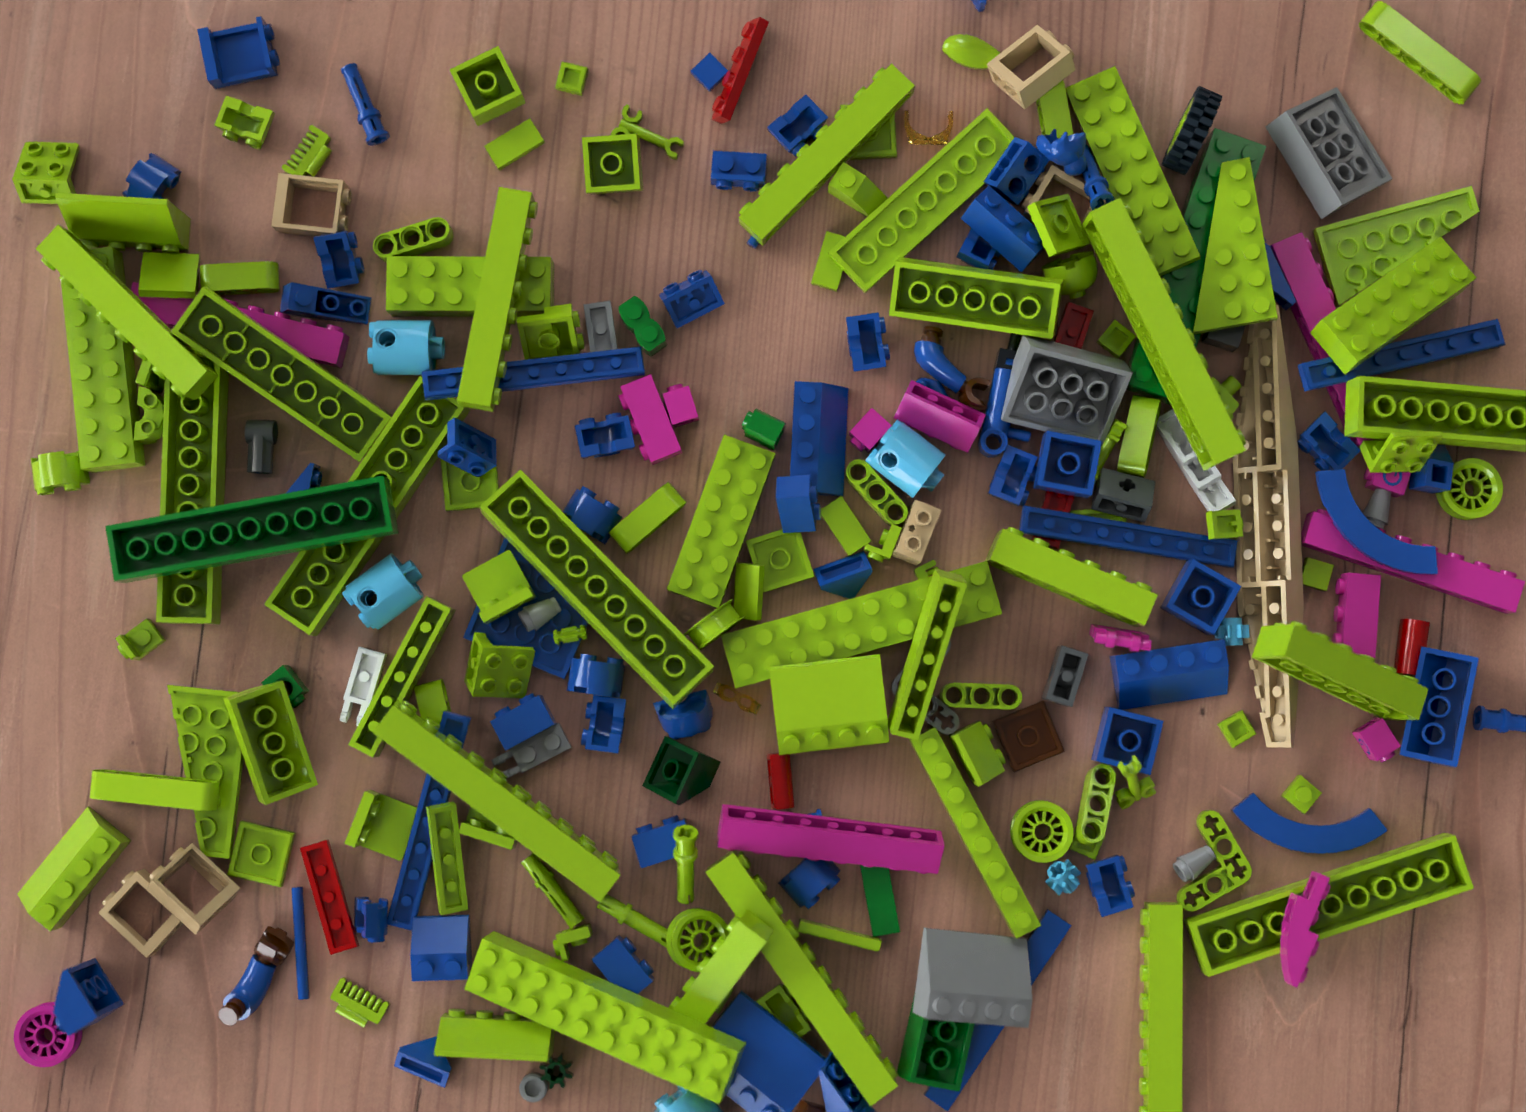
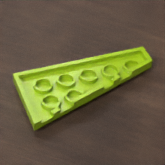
(1373, 244)
(1236, 268)
(210, 753)

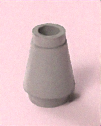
(1378, 508)
(539, 613)
(1193, 863)

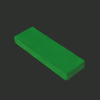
(880, 900)

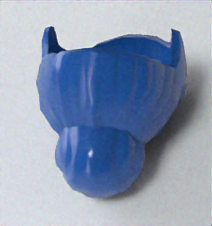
(1064, 151)

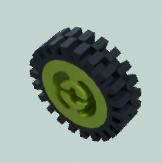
(1192, 130)

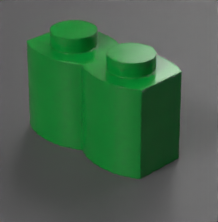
(646, 330)
(763, 428)

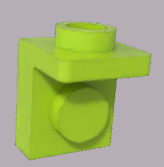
(1224, 524)
(888, 540)
(140, 640)
(576, 935)

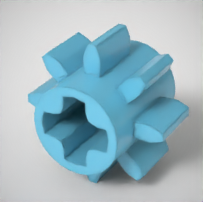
(1232, 631)
(1063, 877)

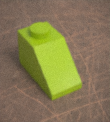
(856, 190)

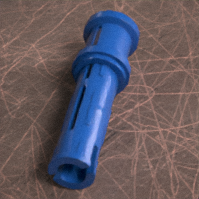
(368, 115)
(1096, 185)
(1499, 720)

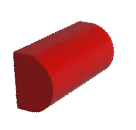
(1411, 637)
(780, 781)

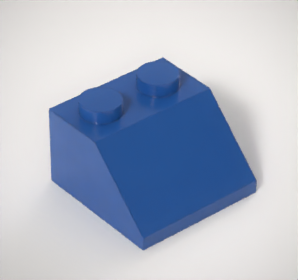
(441, 948)

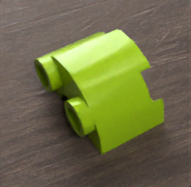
(244, 122)
(151, 425)
(56, 471)
(782, 1006)

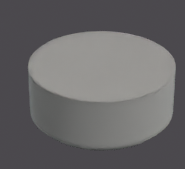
(532, 1088)

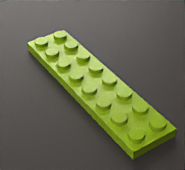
(1132, 167)
(922, 202)

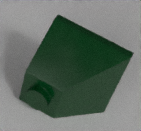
(680, 772)

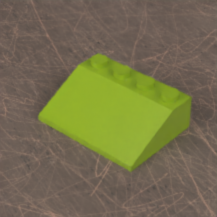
(125, 222)
(829, 704)

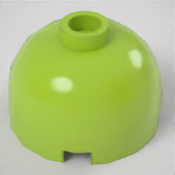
(1077, 273)

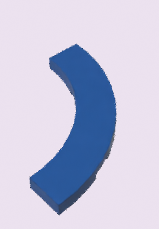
(1364, 535)
(1308, 838)

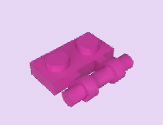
(1120, 637)

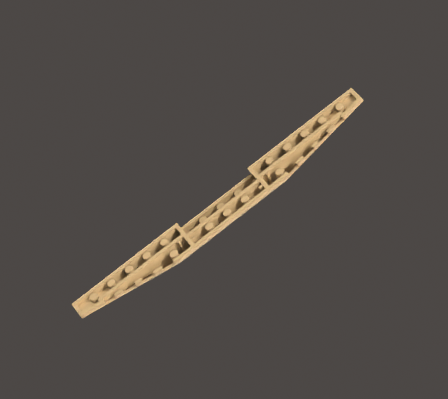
(1270, 510)

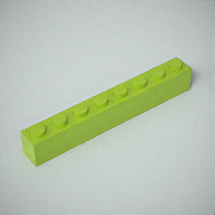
(825, 155)
(496, 299)
(126, 312)
(975, 833)
(1161, 1006)

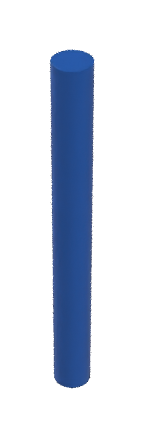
(300, 943)

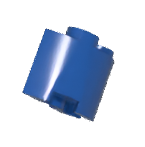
(798, 125)
(151, 178)
(977, 252)
(339, 258)
(866, 341)
(604, 437)
(1327, 444)
(1012, 476)
(591, 515)
(596, 677)
(688, 717)
(605, 725)
(809, 880)
(1108, 885)
(371, 918)

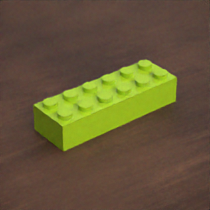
(451, 286)
(976, 297)
(1392, 305)
(721, 521)
(1071, 578)
(1340, 671)

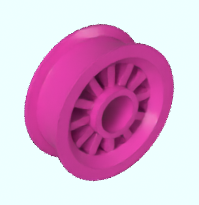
(23, 1039)

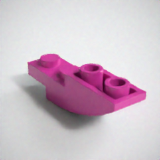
(1296, 940)

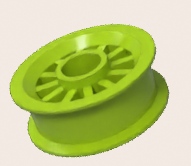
(1491, 499)
(714, 625)
(1063, 820)
(680, 923)

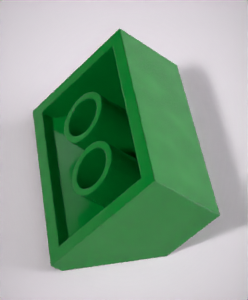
(935, 1052)

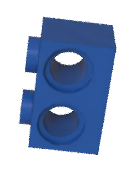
(1012, 167)

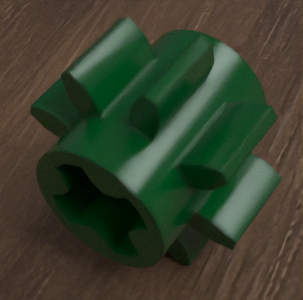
(549, 1072)

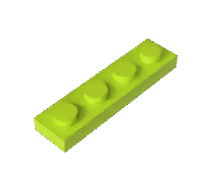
(447, 858)

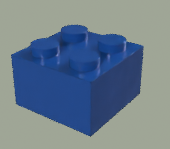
(1067, 464)
(1200, 597)
(1125, 735)

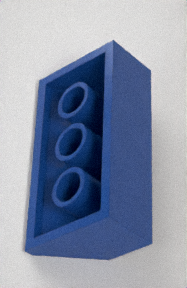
(820, 435)
(1170, 674)
(1443, 719)

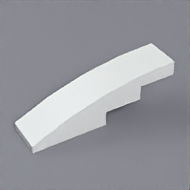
(1205, 483)

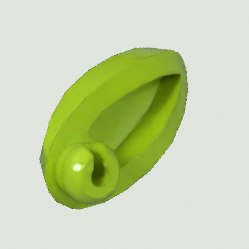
(969, 51)

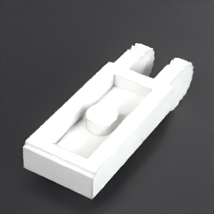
(362, 682)

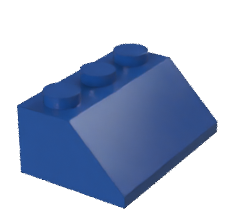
(1004, 228)
(84, 997)

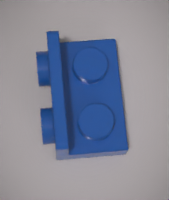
(738, 170)
(691, 298)
(468, 448)

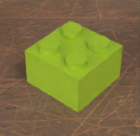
(487, 86)
(612, 164)

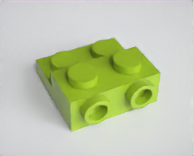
(550, 333)

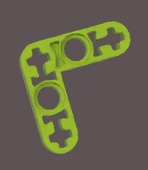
(1223, 871)

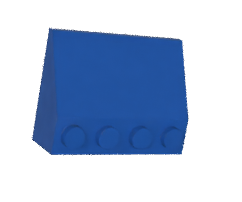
(775, 1062)

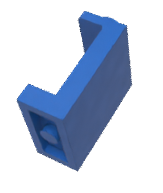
(239, 54)

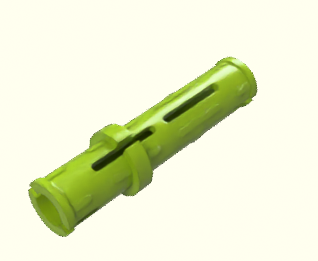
(548, 885)
(634, 919)

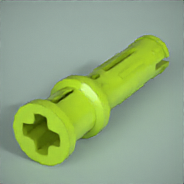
(685, 855)

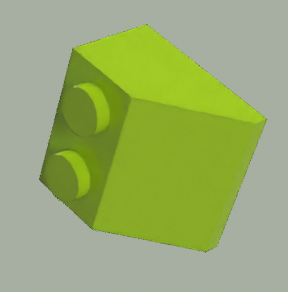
(977, 753)

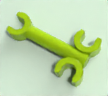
(629, 126)
(1112, 438)
(1137, 789)

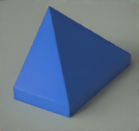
(845, 575)
(420, 1061)

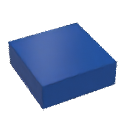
(709, 72)

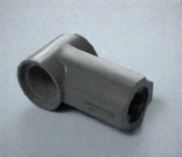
(261, 438)

